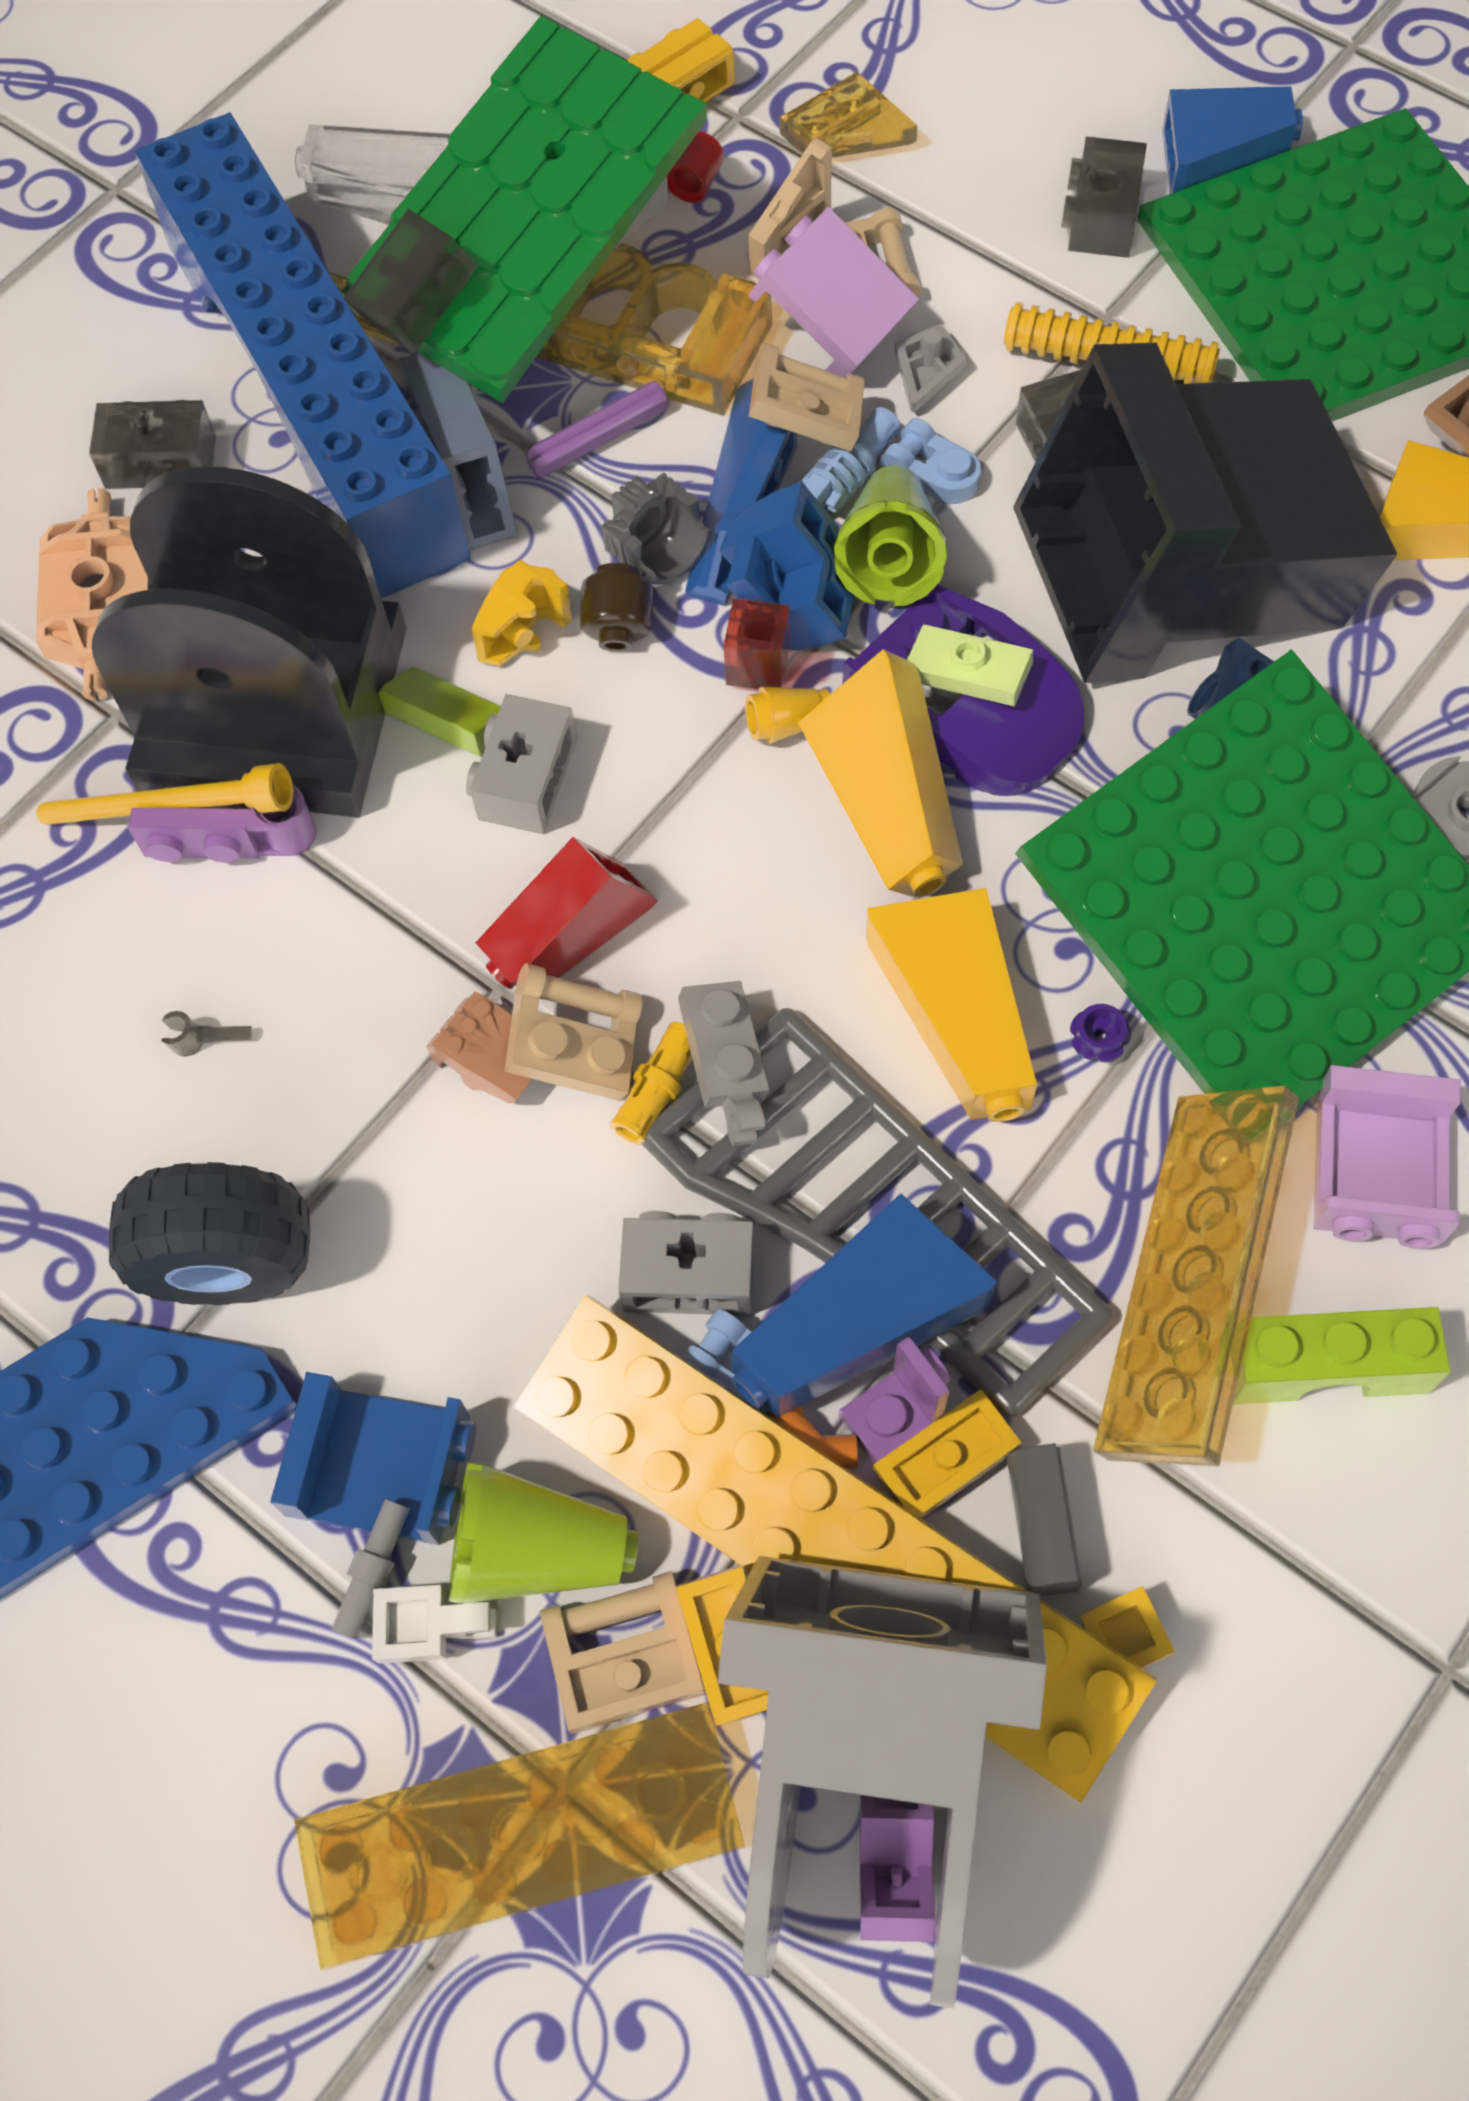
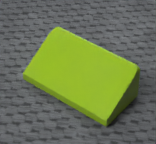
(438, 708)

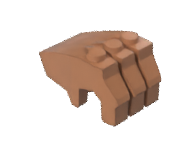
(476, 1048)

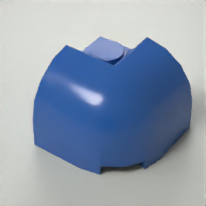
(786, 557)

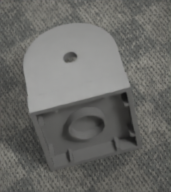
(880, 1696)

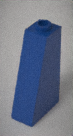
(848, 1317)

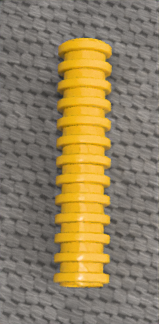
(1076, 338)

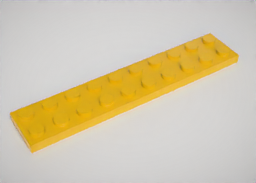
(774, 1495)

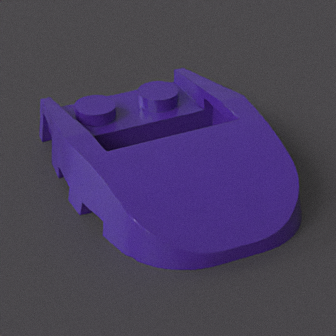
(985, 741)

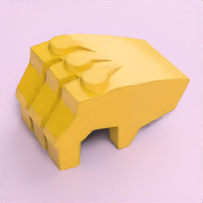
(513, 607)

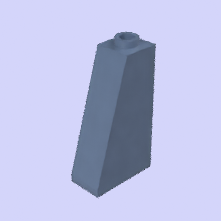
(465, 445)

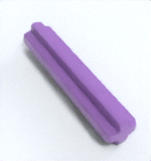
(596, 429)

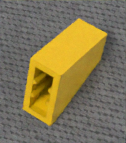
(1428, 504)

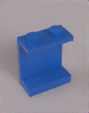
(361, 1449)

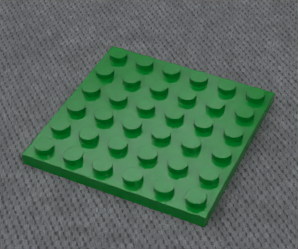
(1331, 262)
(1263, 889)

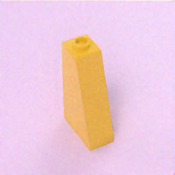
(887, 773)
(958, 992)

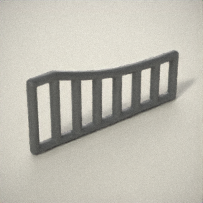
(910, 1146)

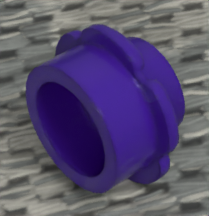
(1105, 1019)

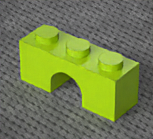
(1376, 1349)

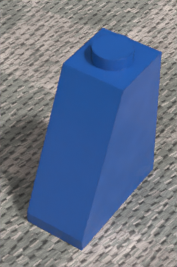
(1225, 130)

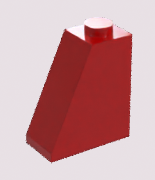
(564, 914)

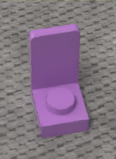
(899, 1403)

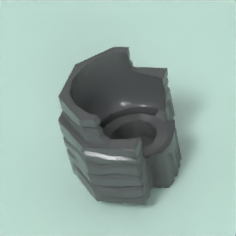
(656, 529)

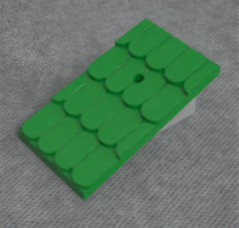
(539, 193)

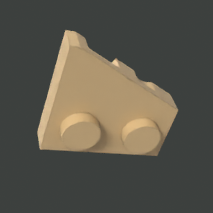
(802, 194)

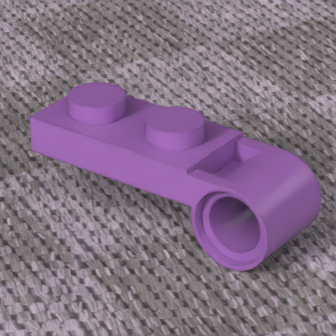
(222, 833)

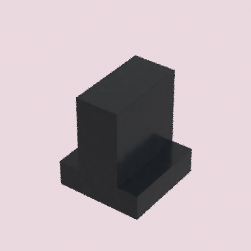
(1194, 513)

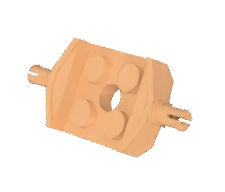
(70, 612)

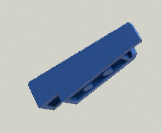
(747, 470)

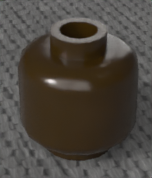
(616, 606)

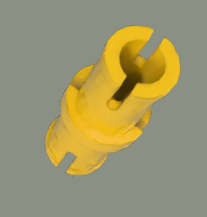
(654, 1085)

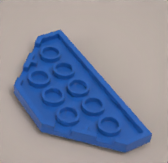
(113, 1424)

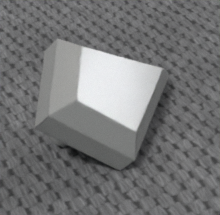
(928, 363)

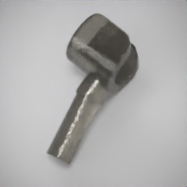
(195, 1035)

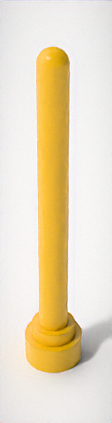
(264, 788)

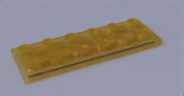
(1197, 1279)
(516, 1835)

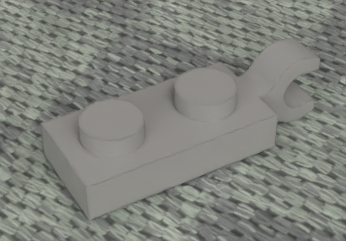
(726, 1055)

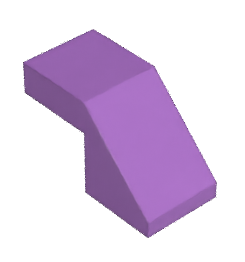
(896, 1870)

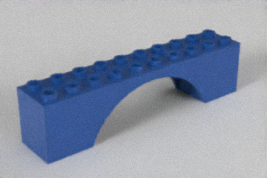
(309, 350)

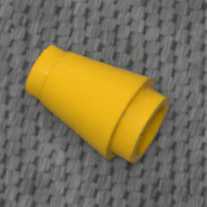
(776, 711)

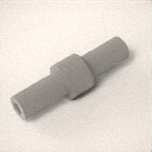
(370, 1569)

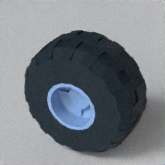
(209, 1234)

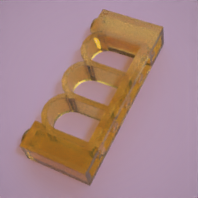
(714, 354)

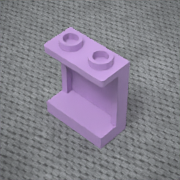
(834, 289)
(1385, 1156)

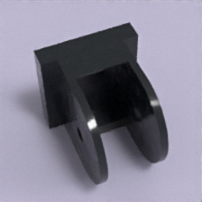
(245, 652)

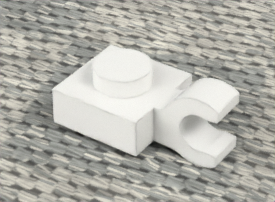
(417, 1622)

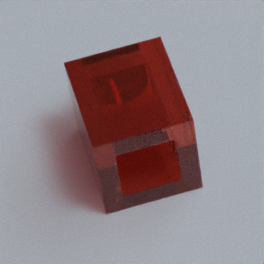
(756, 644)

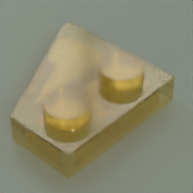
(849, 119)

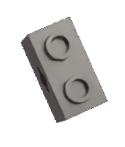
(522, 763)
(719, 1274)

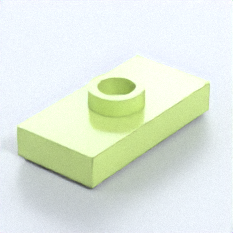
(971, 664)

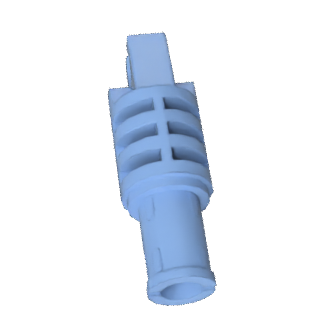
(844, 472)

